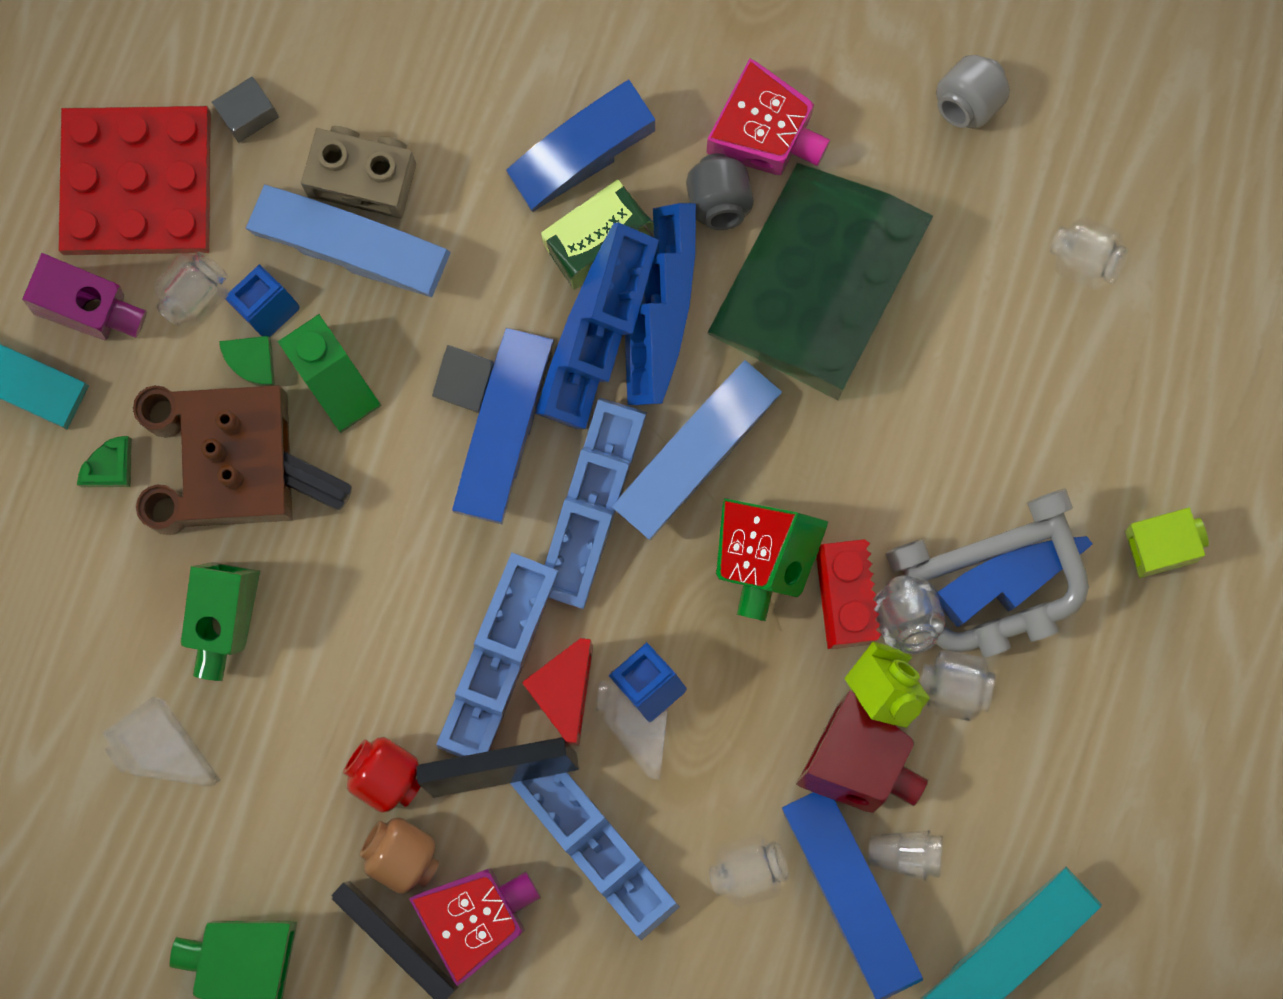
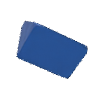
(262, 302)
(648, 682)

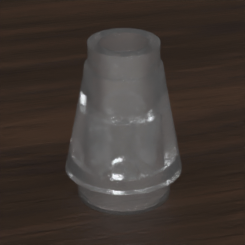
(907, 853)

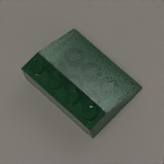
(820, 277)

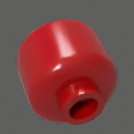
(382, 774)

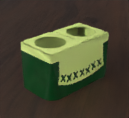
(580, 234)

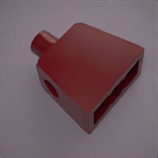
(861, 760)

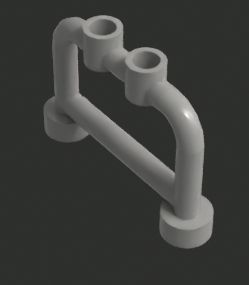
(1037, 620)

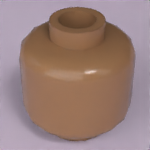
(399, 855)

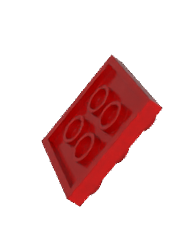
(134, 180)

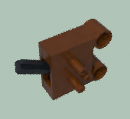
(232, 459)

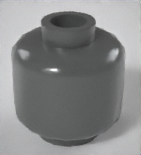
(720, 191)

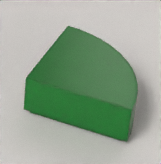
(250, 359)
(108, 465)

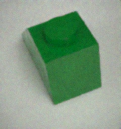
(329, 373)

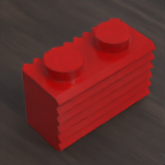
(847, 594)

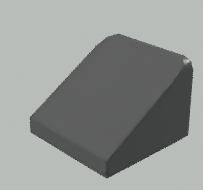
(245, 109)
(463, 378)

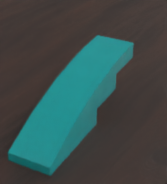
(1020, 941)

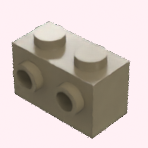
(359, 171)

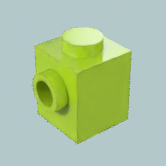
(1166, 542)

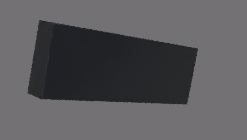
(497, 767)
(393, 941)

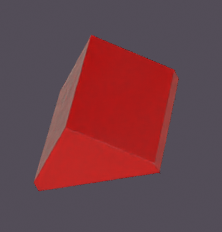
(562, 689)

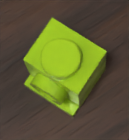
(887, 685)

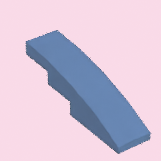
(348, 240)
(697, 449)
(588, 506)
(497, 657)
(598, 851)

